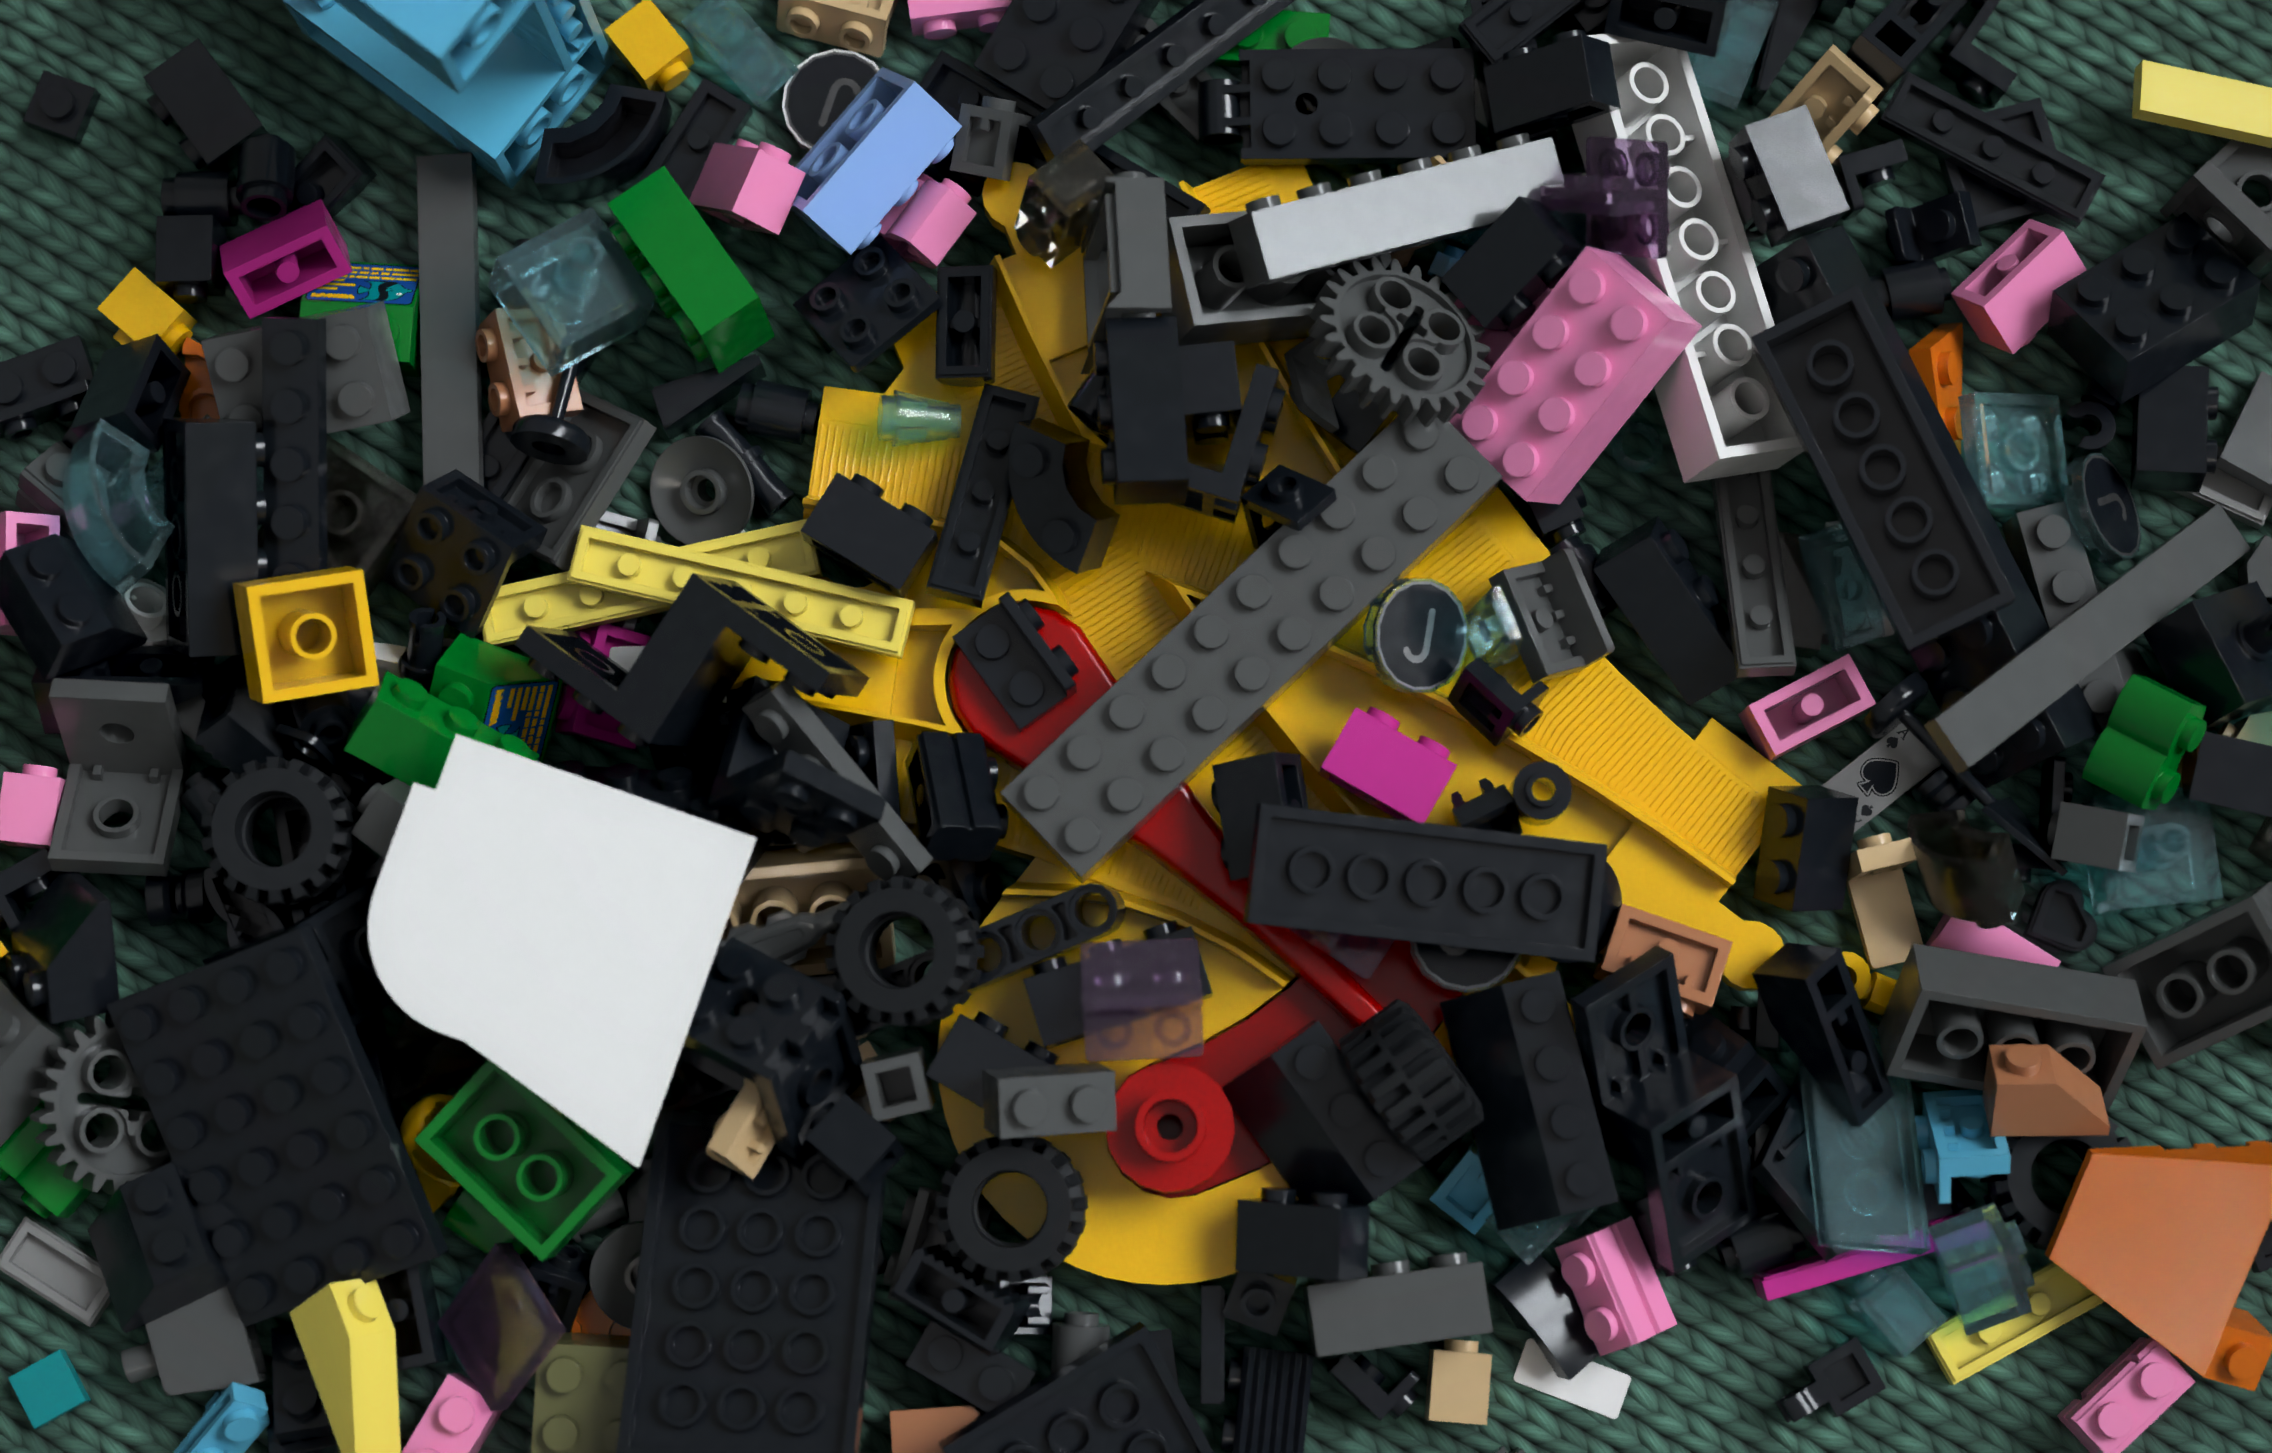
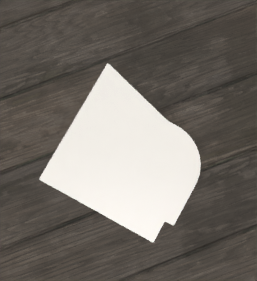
(555, 930)

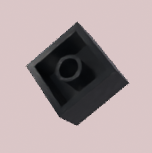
(2219, 652)

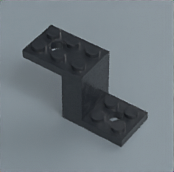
(689, 663)

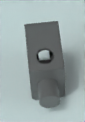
(199, 1349)

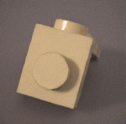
(1883, 899)

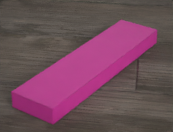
(1816, 1272)

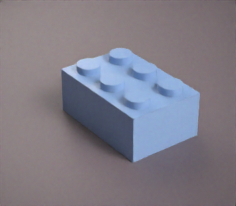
(872, 159)

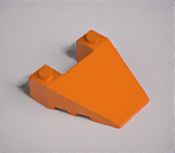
(2172, 1246)

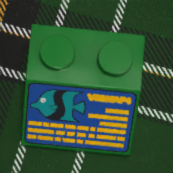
(373, 283)
(499, 690)

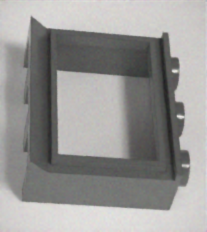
(1125, 254)

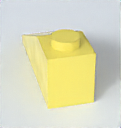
(353, 1363)

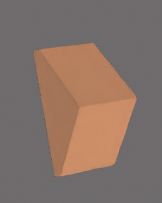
(922, 1428)

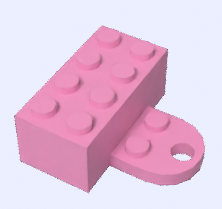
(1572, 374)

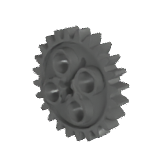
(1362, 317)
(117, 1151)

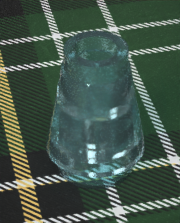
(916, 419)

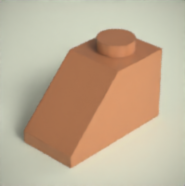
(2040, 1094)

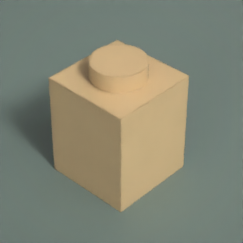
(1458, 1383)

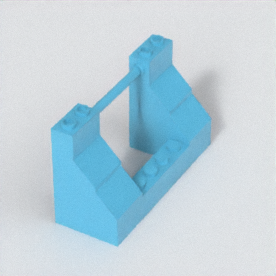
(470, 68)

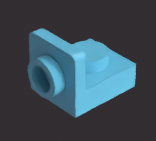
(1464, 1192)

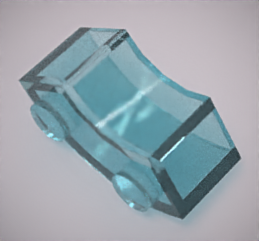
(111, 506)

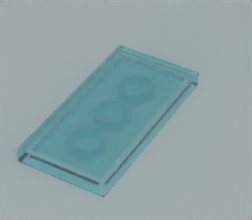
(1868, 1175)

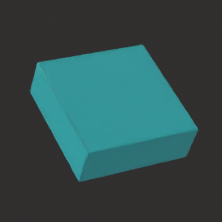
(49, 1388)

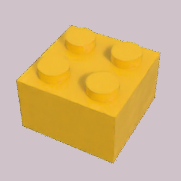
(306, 634)

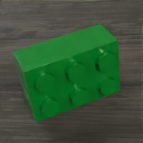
(689, 271)
(523, 1159)

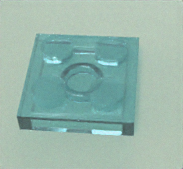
(2014, 448)

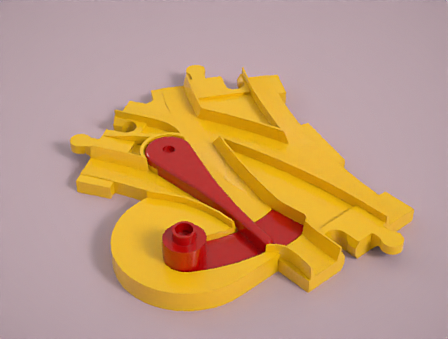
(1667, 805)

